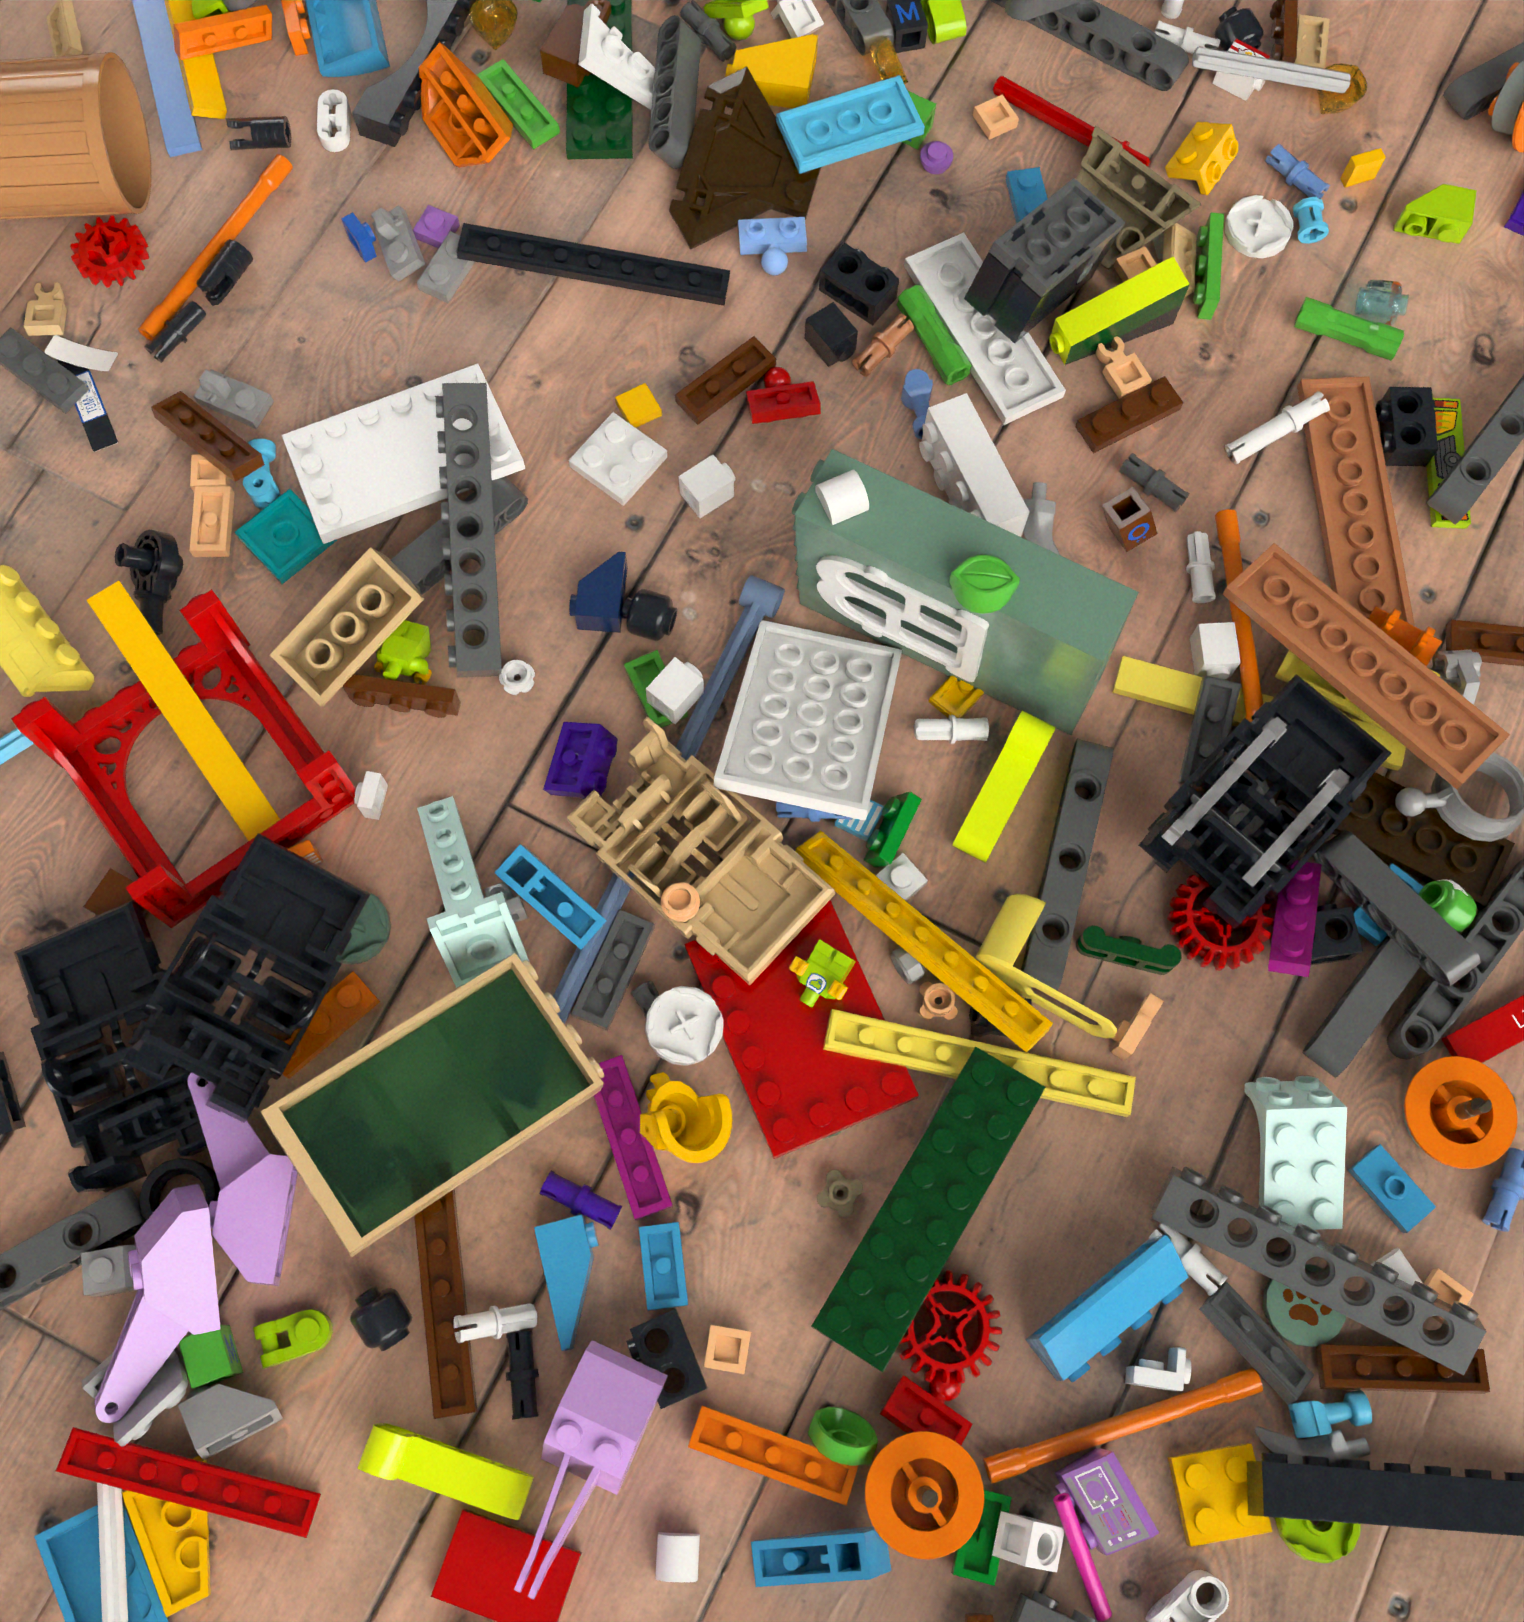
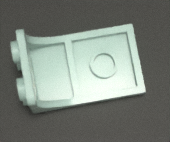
(1301, 1150)

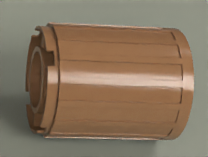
(71, 138)

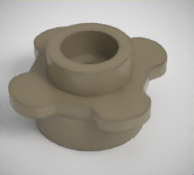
(843, 1204)

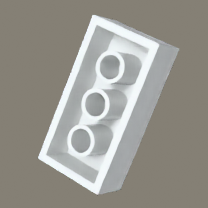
(970, 465)

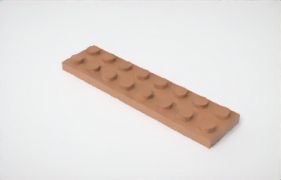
(1355, 497)
(1366, 665)

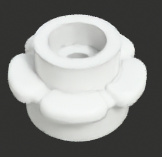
(515, 668)

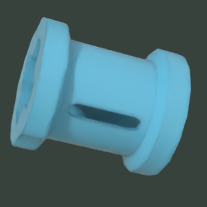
(1310, 220)

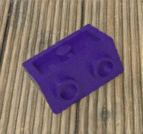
(581, 760)

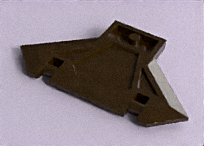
(737, 164)

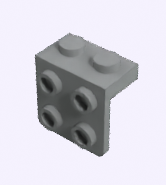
(161, 1392)

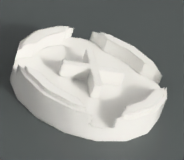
(1258, 226)
(684, 1025)

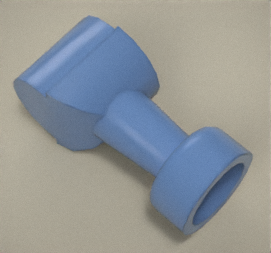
(916, 396)

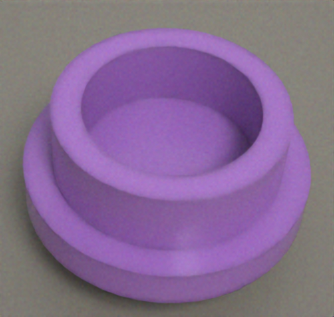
(936, 157)

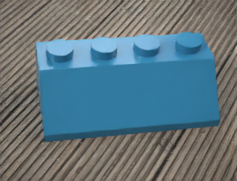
(1109, 1308)

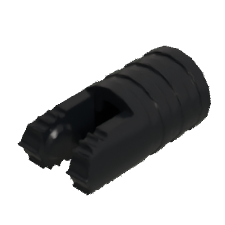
(265, 132)
(224, 271)

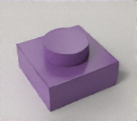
(435, 226)

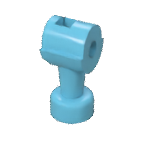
(260, 483)
(1315, 1418)

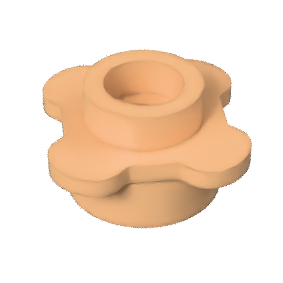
(930, 1008)

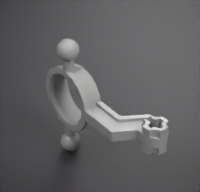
(1461, 672)

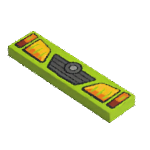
(1450, 449)

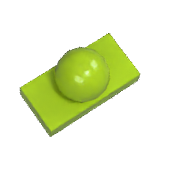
(737, 15)

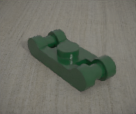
(1127, 951)

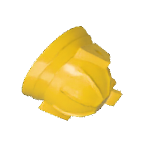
(684, 1122)

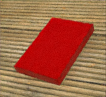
(485, 1567)

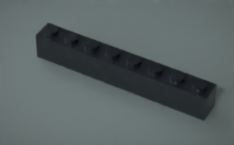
(1386, 1496)

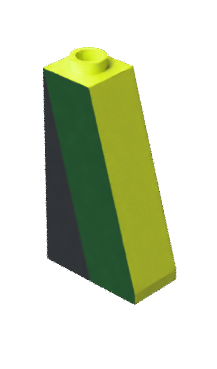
(1125, 311)

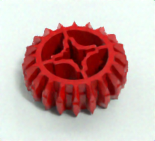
(1216, 948)
(957, 1344)

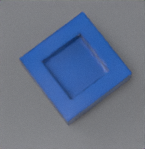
(360, 236)

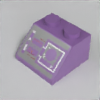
(1105, 1502)

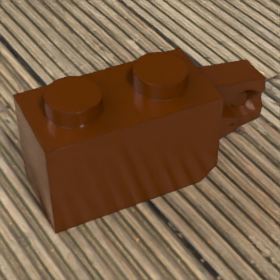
(562, 46)

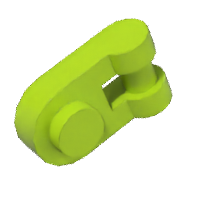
(306, 1331)

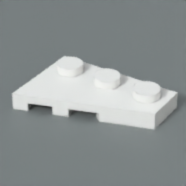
(613, 61)

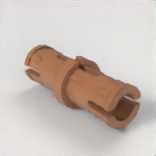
(883, 345)

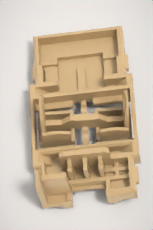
(747, 902)

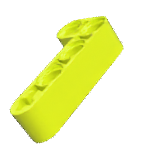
(1004, 786)
(446, 1470)

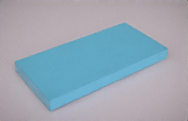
(849, 124)

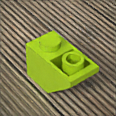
(1439, 214)

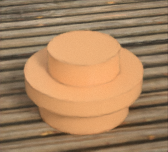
(680, 902)

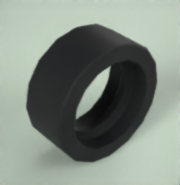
(160, 1175)

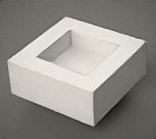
(371, 795)
(903, 877)

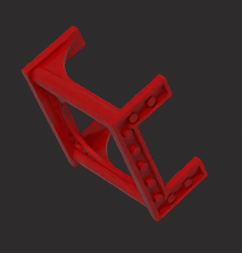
(74, 745)

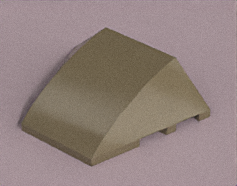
(1133, 193)

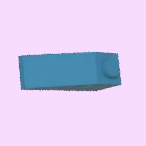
(550, 896)
(567, 1266)
(820, 1557)

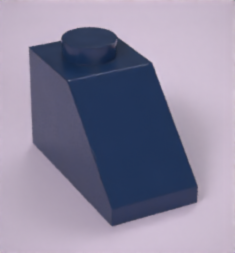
(601, 596)

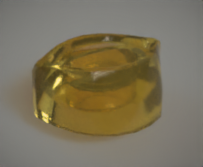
(494, 20)
(887, 60)
(1335, 102)

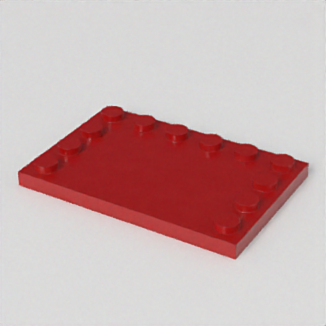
(780, 1041)

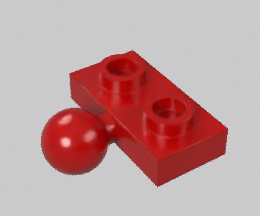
(782, 400)
(917, 1410)

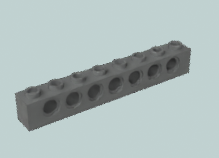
(470, 403)
(1449, 1345)

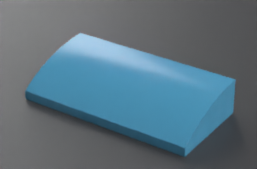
(347, 37)
(73, 1568)

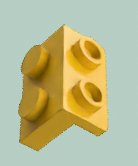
(1204, 155)

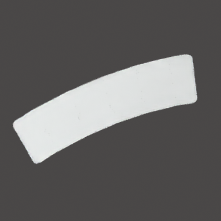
(79, 354)

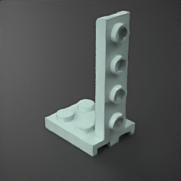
(473, 929)

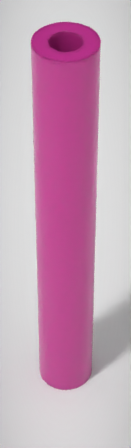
(1082, 1556)

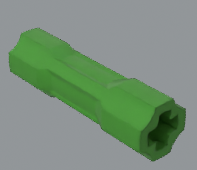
(1371, 336)
(946, 354)

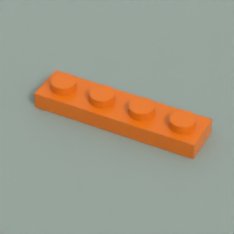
(771, 1455)

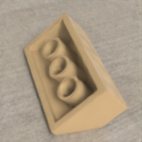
(347, 625)

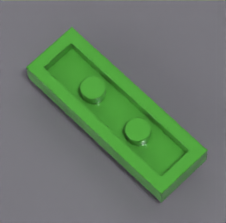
(519, 104)
(1209, 266)

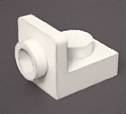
(798, 16)
(1152, 1373)

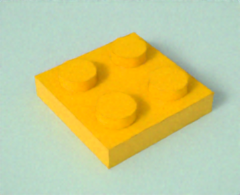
(1214, 1495)

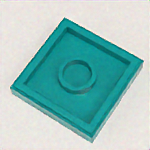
(283, 536)

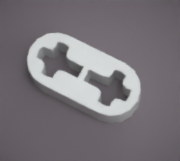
(339, 120)

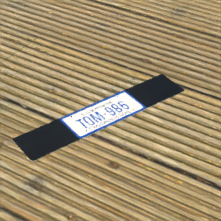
(92, 411)

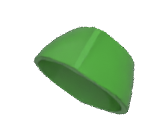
(983, 583)
(843, 1436)

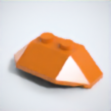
(461, 110)

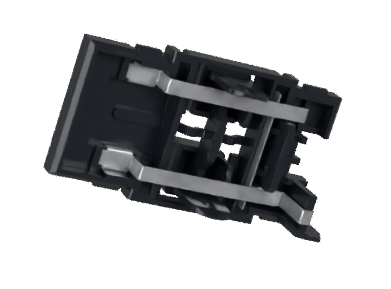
(1308, 754)

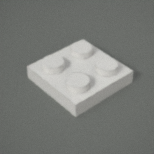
(618, 458)

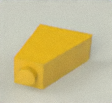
(781, 69)

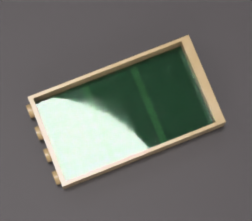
(433, 1102)

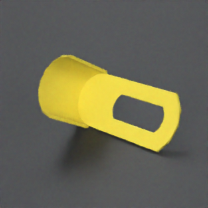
(1002, 949)

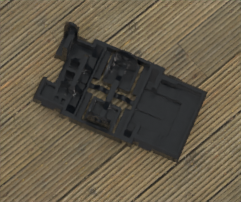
(284, 915)
(75, 988)

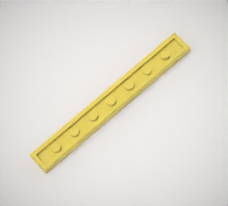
(1180, 692)
(948, 1054)

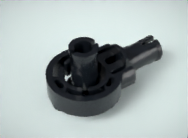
(152, 572)

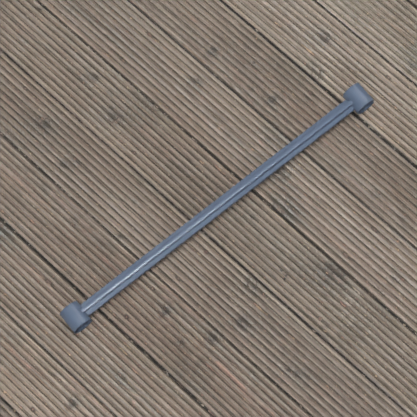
(759, 600)

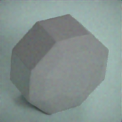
(907, 966)

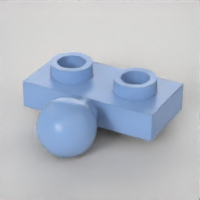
(773, 239)

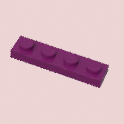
(1296, 922)
(631, 1150)

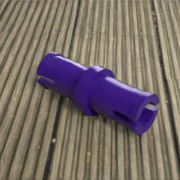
(580, 1200)

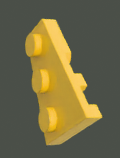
(174, 1548)

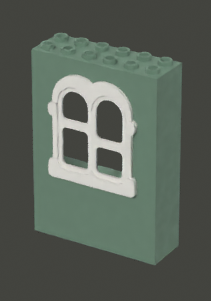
(891, 583)

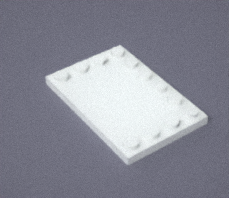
(386, 457)
(809, 720)

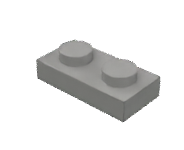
(445, 270)

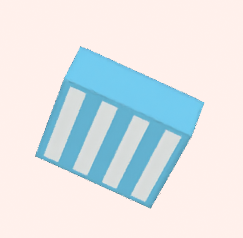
(862, 828)

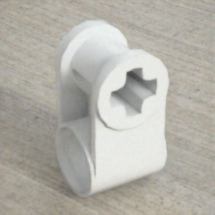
(1182, 1601)

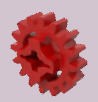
(109, 251)

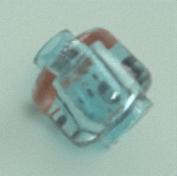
(1381, 301)

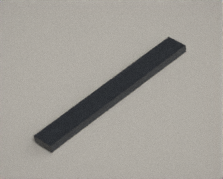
(593, 264)

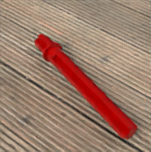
(1053, 115)

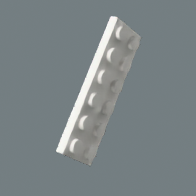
(1009, 373)

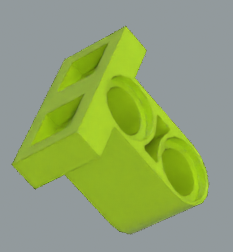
(944, 19)

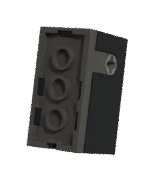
(1043, 259)

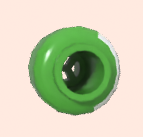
(1450, 903)

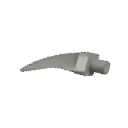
(1040, 518)
(1328, 1445)

